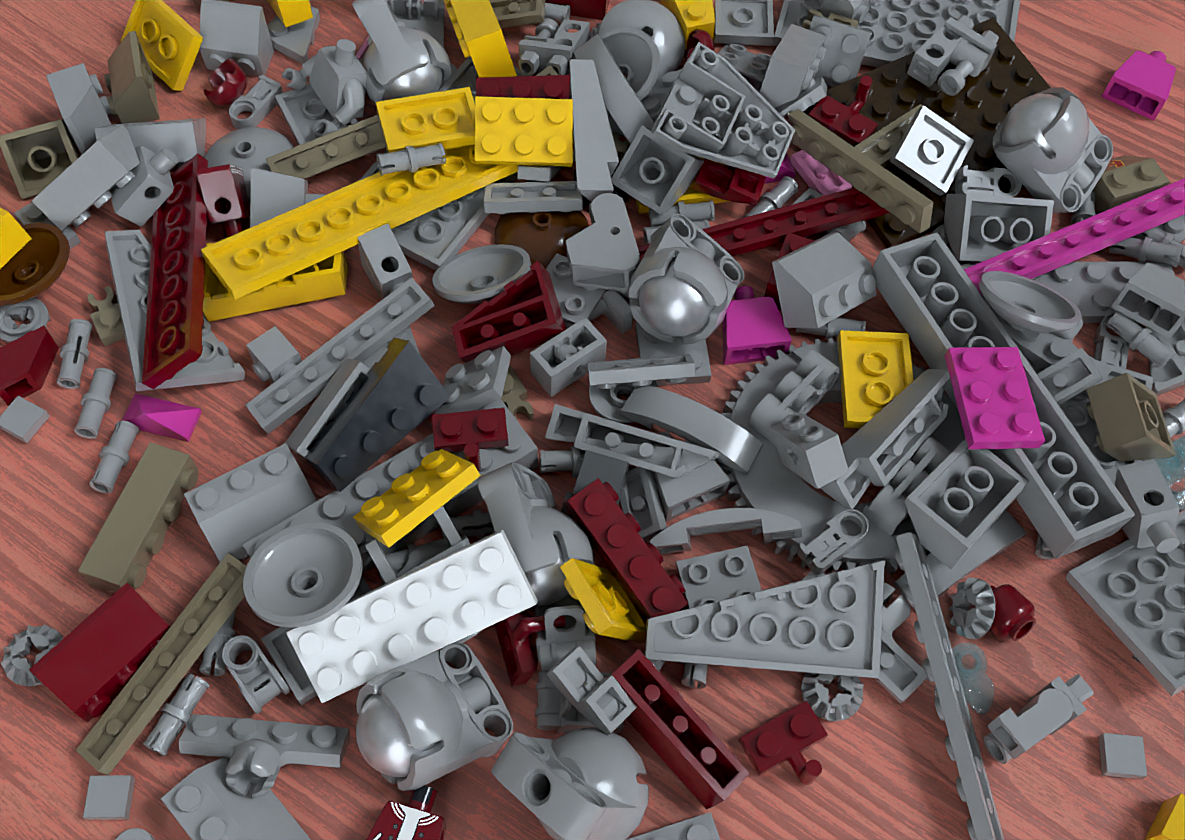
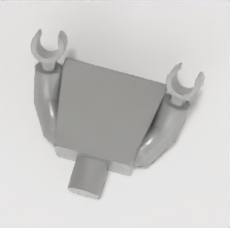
(337, 81)

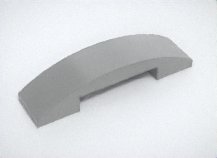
(616, 91)
(694, 423)
(774, 525)
(995, 540)

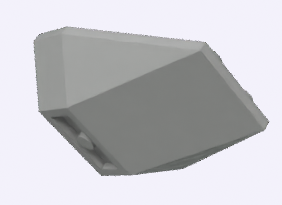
(722, 117)

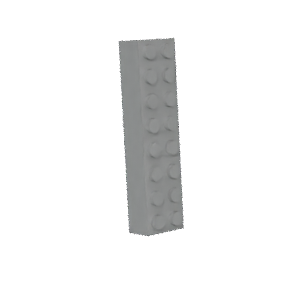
(341, 506)

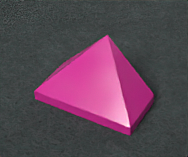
(162, 417)

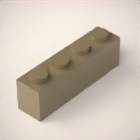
(140, 519)

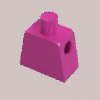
(1142, 83)
(752, 329)

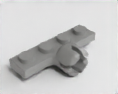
(1049, 347)
(898, 671)
(262, 747)

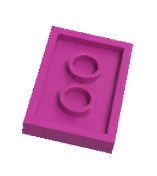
(993, 398)

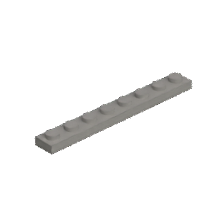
(951, 700)

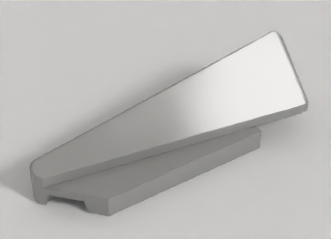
(593, 138)
(891, 437)
(627, 442)

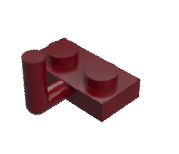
(844, 119)
(470, 432)
(518, 655)
(785, 740)

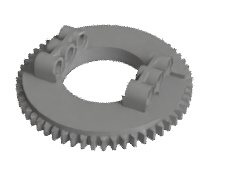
(795, 385)

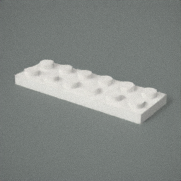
(413, 616)

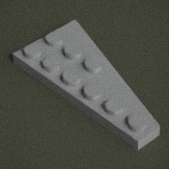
(130, 268)
(801, 627)

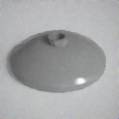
(657, 21)
(635, 56)
(247, 150)
(480, 273)
(1028, 303)
(291, 563)

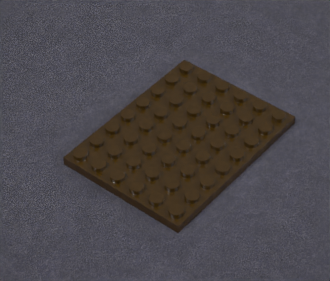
(973, 111)

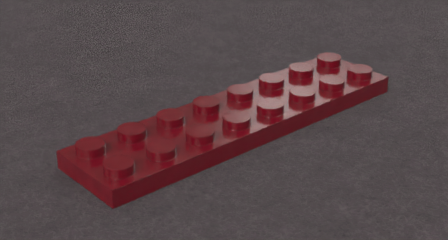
(176, 279)

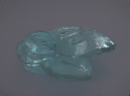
(975, 682)

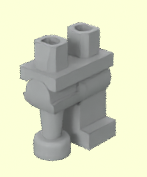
(957, 45)
(552, 46)
(1042, 715)

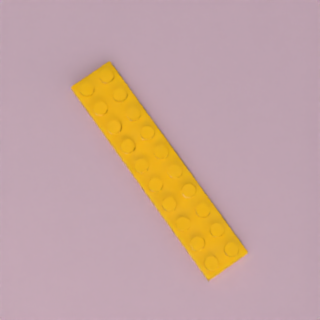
(338, 219)

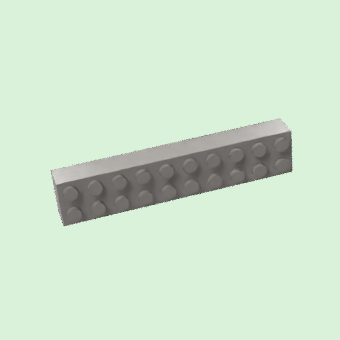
(941, 309)

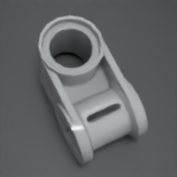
(257, 678)

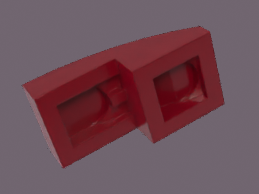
(729, 185)

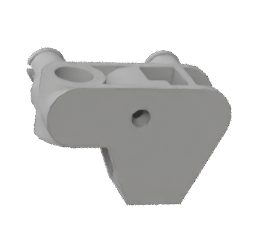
(605, 251)

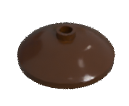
(538, 239)
(35, 265)

